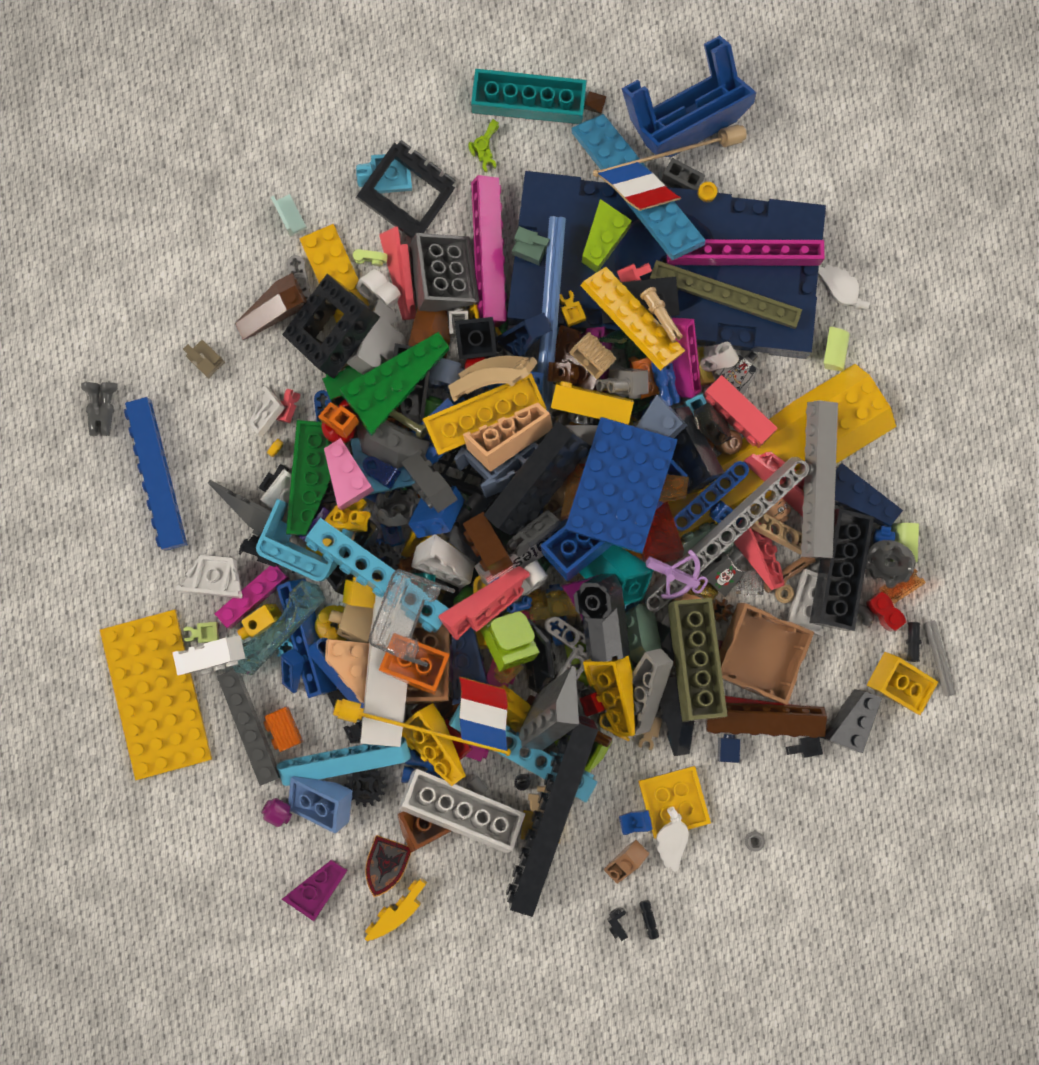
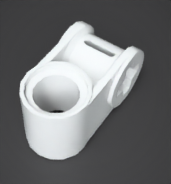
(719, 357)

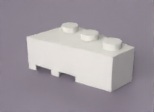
(444, 561)

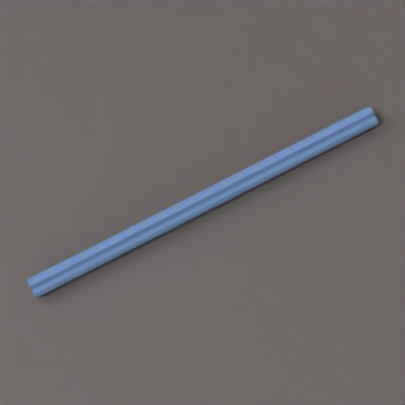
(551, 302)

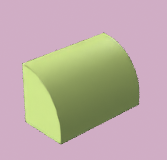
(836, 349)
(907, 535)

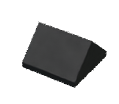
(476, 338)

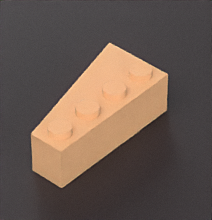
(509, 436)

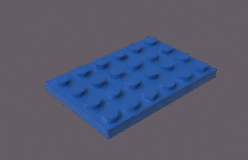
(621, 485)

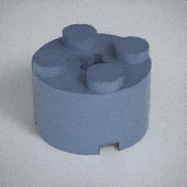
(444, 374)

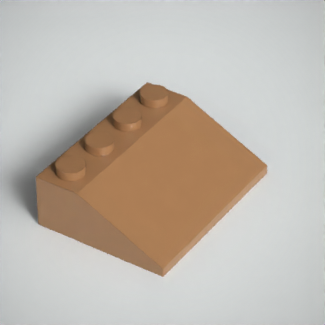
(441, 641)

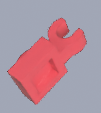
(630, 272)
(288, 402)

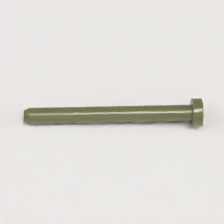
(421, 431)

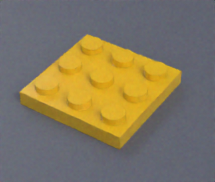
(677, 790)

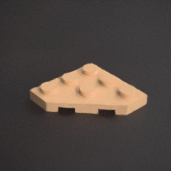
(350, 662)

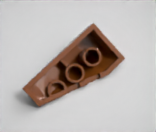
(427, 324)
(418, 831)

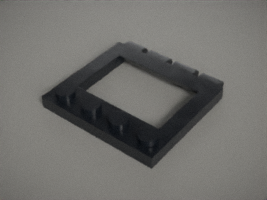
(389, 210)
(478, 503)

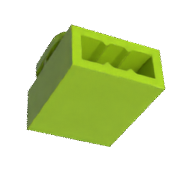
(510, 640)

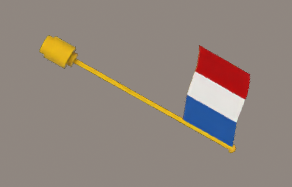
(481, 716)

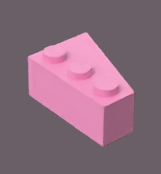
(346, 476)

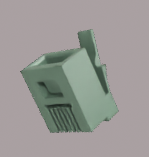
(529, 245)

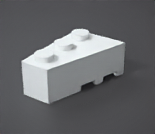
(210, 656)

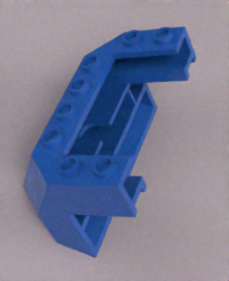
(695, 111)

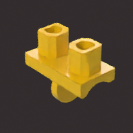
(351, 520)

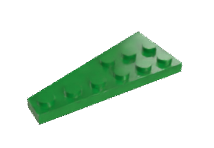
(389, 384)
(309, 476)

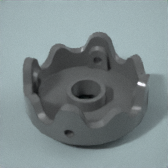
(396, 509)
(890, 571)

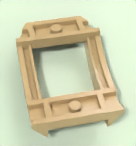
(492, 371)

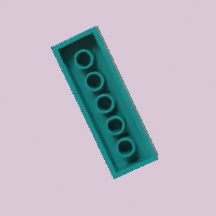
(528, 96)

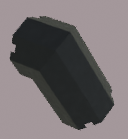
(603, 617)

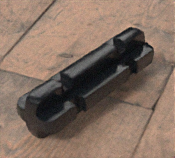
(649, 919)

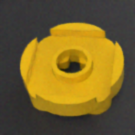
(322, 624)

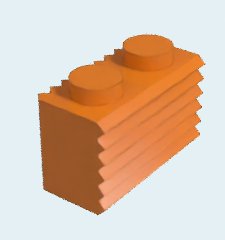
(283, 729)

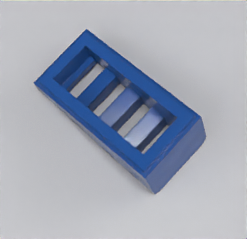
(291, 668)

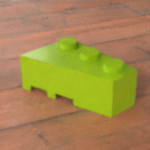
(605, 234)

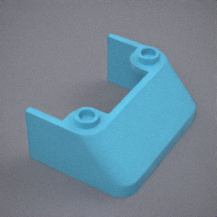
(276, 547)

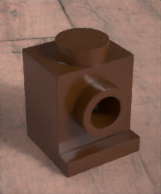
(563, 372)

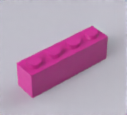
(687, 365)
(252, 596)

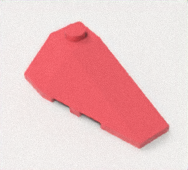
(761, 555)

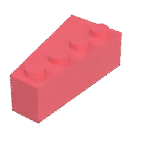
(739, 412)

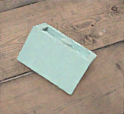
(289, 214)

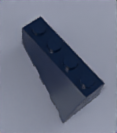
(522, 336)

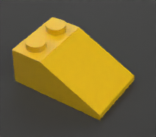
(902, 683)

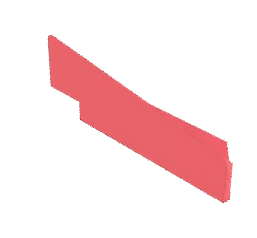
(400, 270)
(765, 465)
(484, 604)

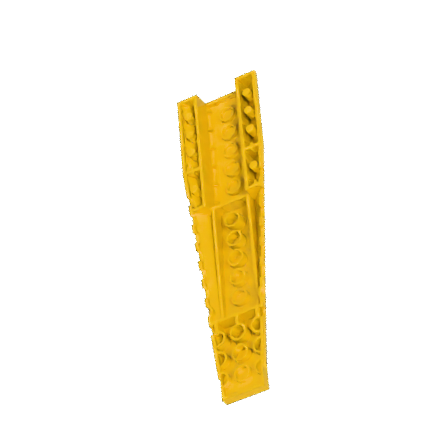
(861, 420)

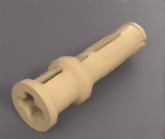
(656, 307)

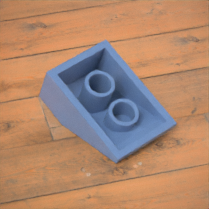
(321, 802)

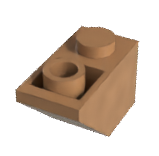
(626, 861)

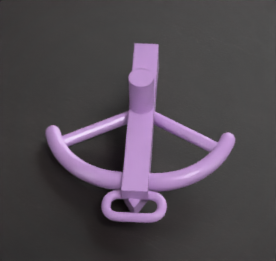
(673, 573)

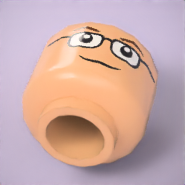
(779, 511)

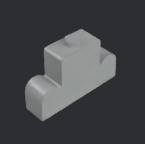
(379, 342)

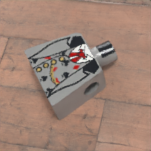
(741, 373)

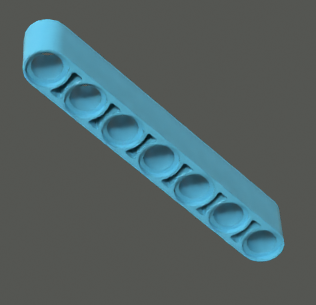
(343, 761)

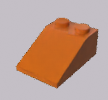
(414, 674)

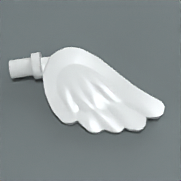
(842, 286)
(672, 840)

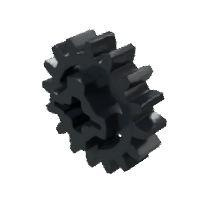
(371, 792)

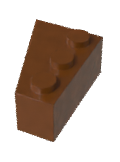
(487, 544)

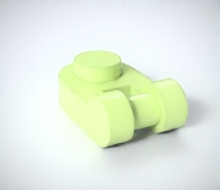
(375, 257)

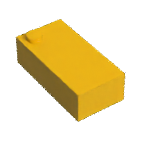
(591, 403)

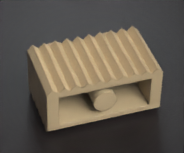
(593, 355)

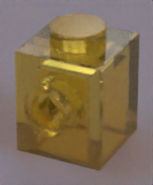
(508, 674)

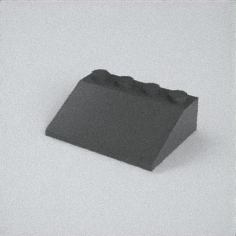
(443, 272)
(551, 713)

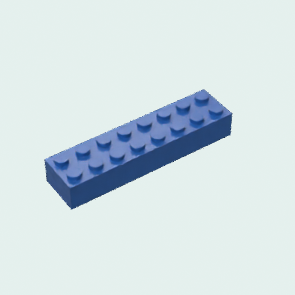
(574, 552)

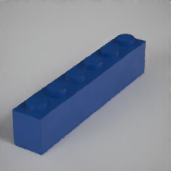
(314, 679)

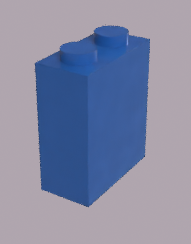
(430, 522)

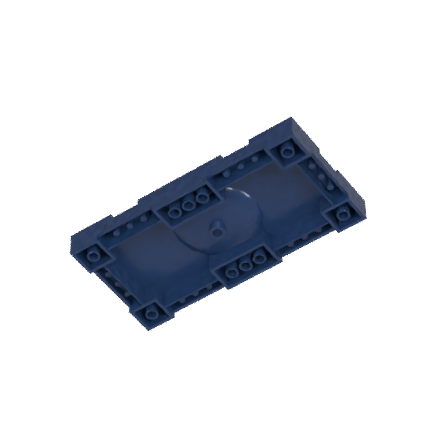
(715, 220)

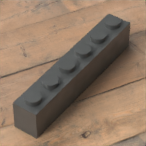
(249, 727)

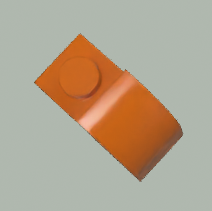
(339, 419)

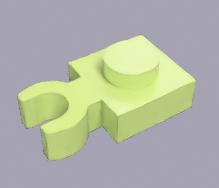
(205, 632)

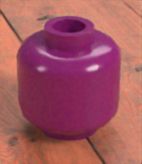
(276, 812)

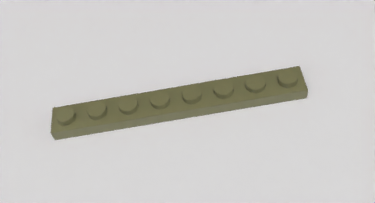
(729, 295)

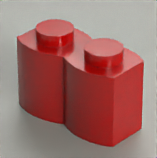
(888, 615)

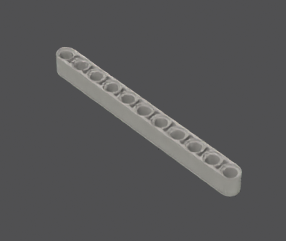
(729, 524)

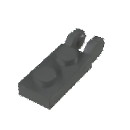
(533, 533)

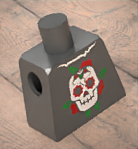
(724, 572)

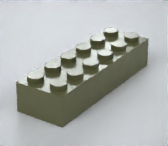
(697, 659)

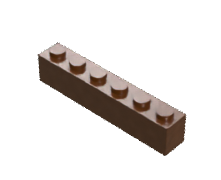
(770, 720)

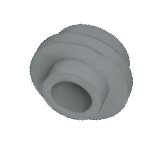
(761, 841)

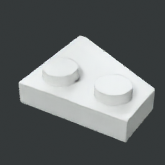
(266, 412)

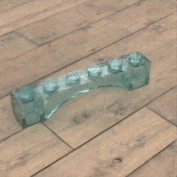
(301, 604)

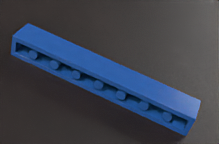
(155, 473)

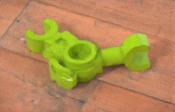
(481, 146)

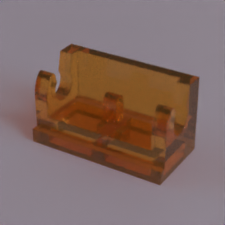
(903, 589)

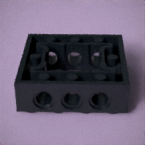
(346, 335)

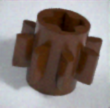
(726, 612)

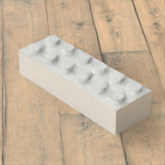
(462, 811)

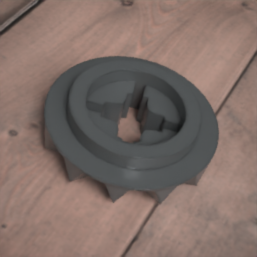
(581, 419)

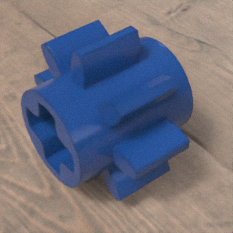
(883, 534)

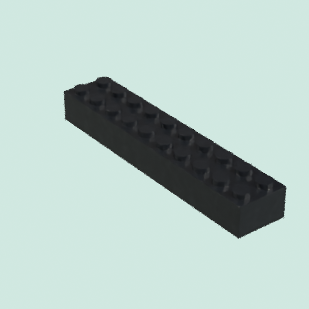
(550, 817)

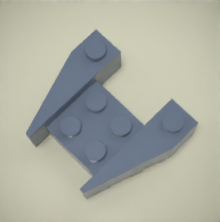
(500, 476)

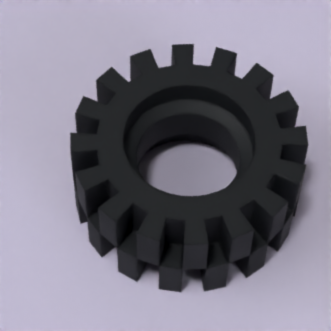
(381, 550)

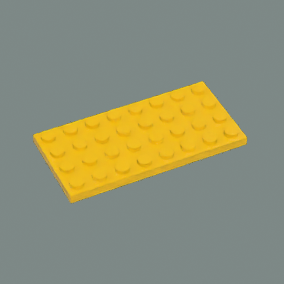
(155, 703)

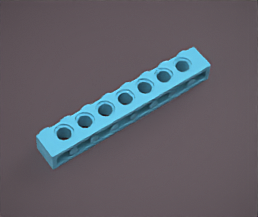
(373, 565)
(586, 784)

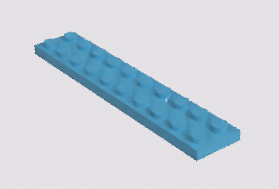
(664, 222)

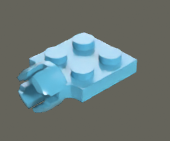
(395, 179)

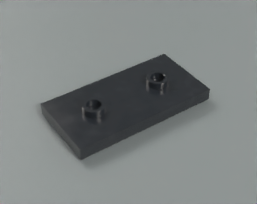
(666, 291)

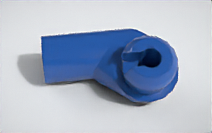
(521, 605)

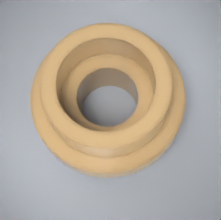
(790, 596)

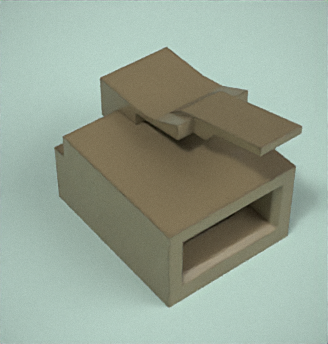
(204, 358)

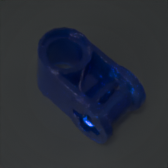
(383, 473)

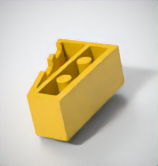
(357, 594)

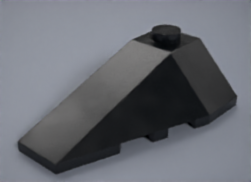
(414, 405)

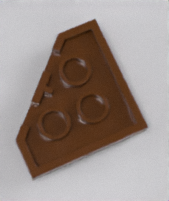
(565, 341)

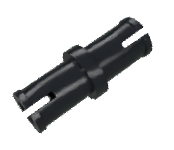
(913, 642)

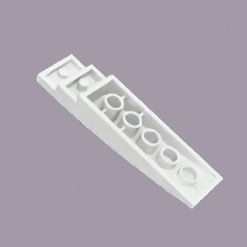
(383, 698)

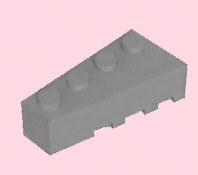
(648, 687)

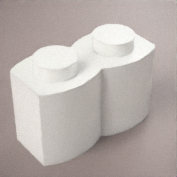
(375, 287)

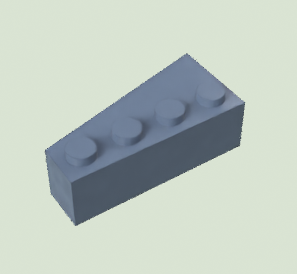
(661, 419)

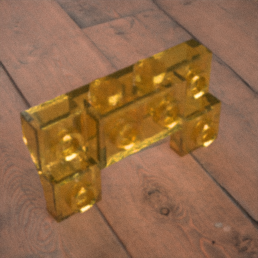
(550, 605)

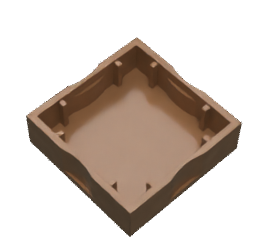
(763, 653)

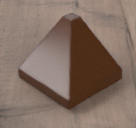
(595, 102)

